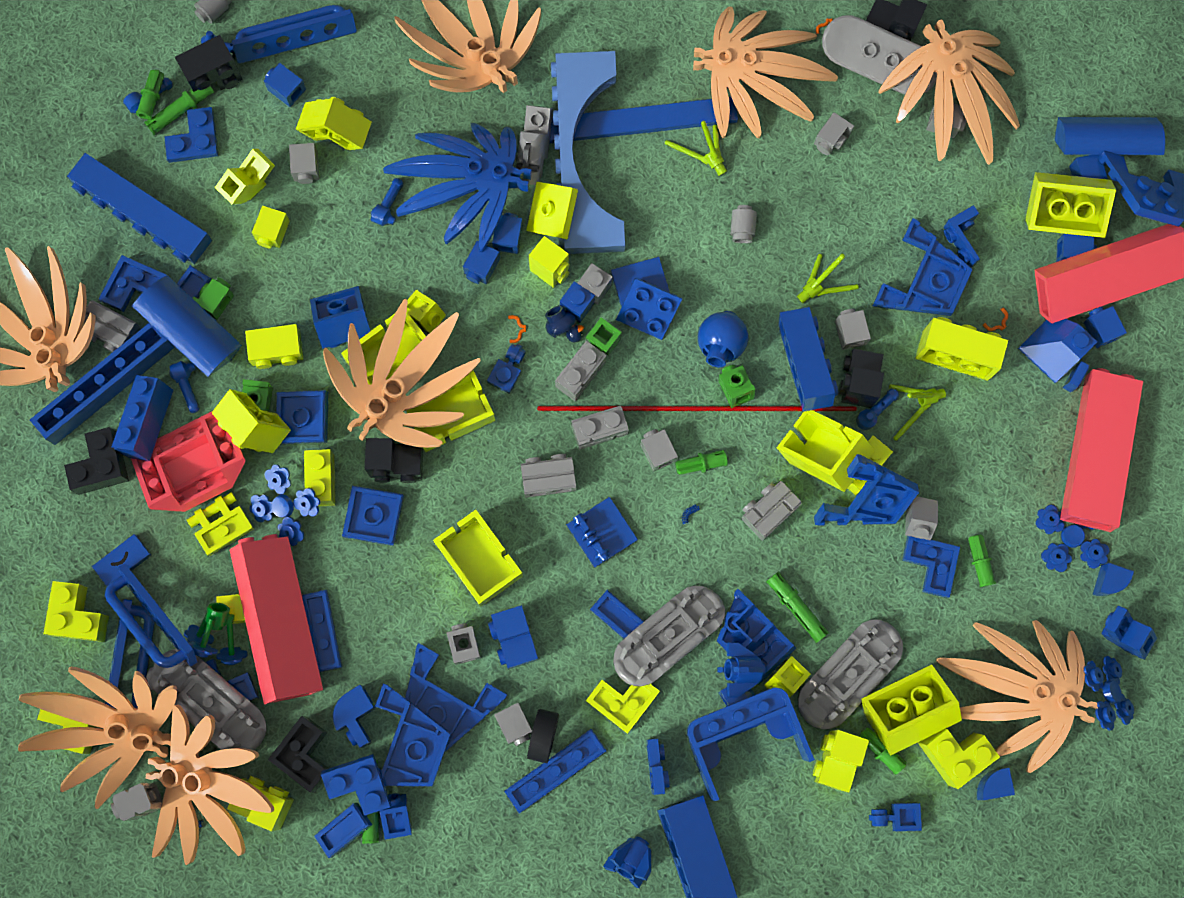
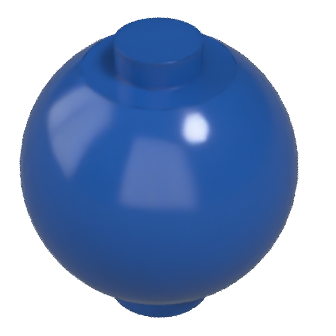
(722, 338)

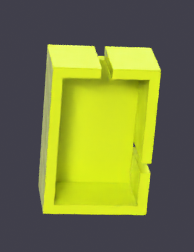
(372, 341)
(461, 398)
(827, 448)
(478, 558)

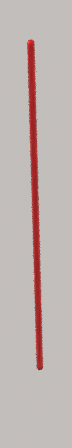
(692, 408)

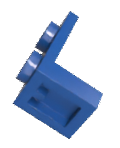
(954, 234)

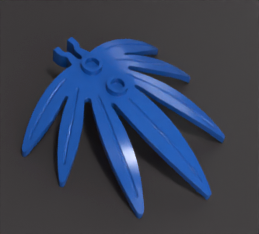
(487, 172)

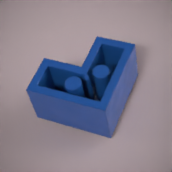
(514, 637)

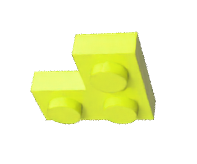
(624, 709)

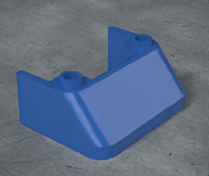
(766, 707)

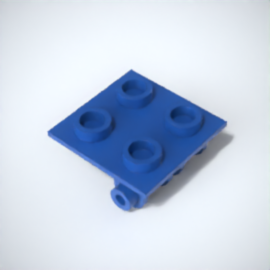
(649, 308)
(601, 532)

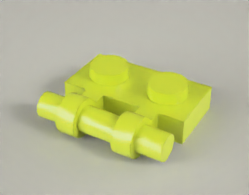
(225, 529)

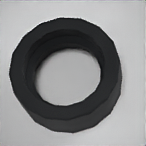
(542, 736)

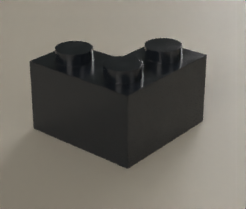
(897, 19)
(208, 64)
(862, 378)
(392, 460)
(102, 469)
(295, 757)

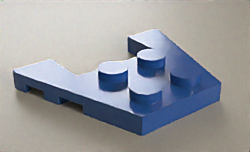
(1147, 197)
(936, 282)
(878, 502)
(443, 707)
(416, 746)

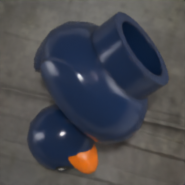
(563, 322)

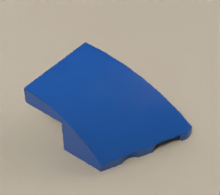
(755, 632)

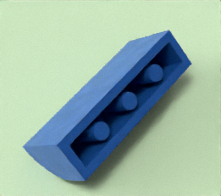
(1111, 135)
(187, 325)
(696, 850)

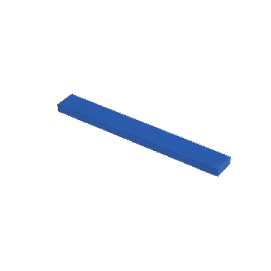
(645, 119)

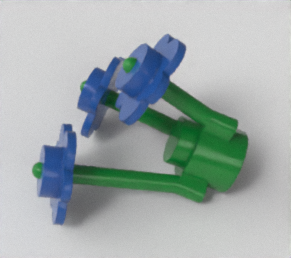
(199, 637)

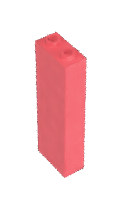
(1110, 273)
(1102, 450)
(275, 618)

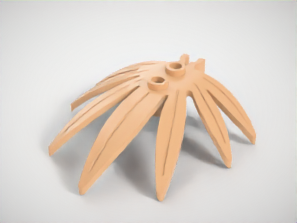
(480, 58)
(739, 60)
(953, 62)
(47, 341)
(385, 399)
(1048, 695)
(126, 727)
(192, 779)

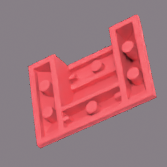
(189, 466)

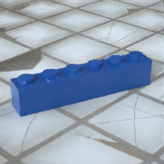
(139, 208)
(101, 384)

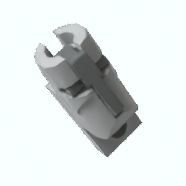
(534, 141)

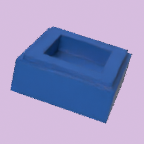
(1076, 376)

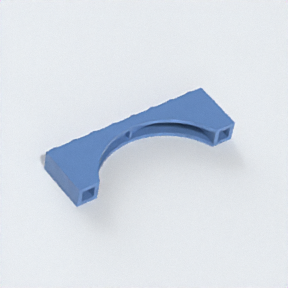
(579, 81)

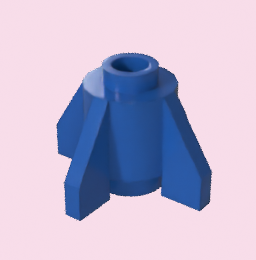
(743, 669)
(631, 860)

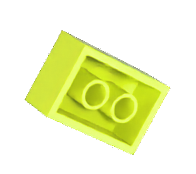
(1070, 204)
(961, 348)
(911, 709)

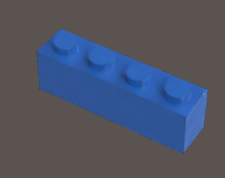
(806, 359)

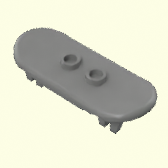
(869, 50)
(668, 635)
(850, 674)
(207, 693)

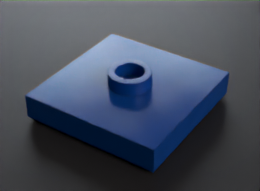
(648, 270)
(305, 415)
(373, 515)

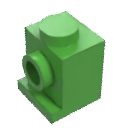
(215, 297)
(604, 336)
(260, 389)
(736, 392)

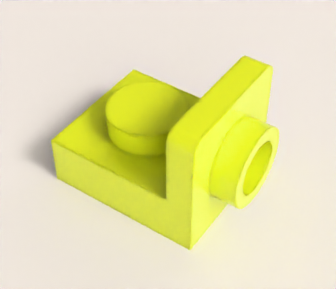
(424, 311)
(788, 677)

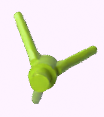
(713, 158)
(813, 286)
(925, 399)

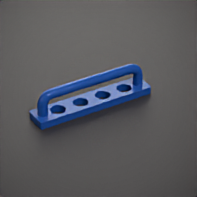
(292, 27)
(128, 579)
(143, 658)

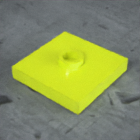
(552, 210)

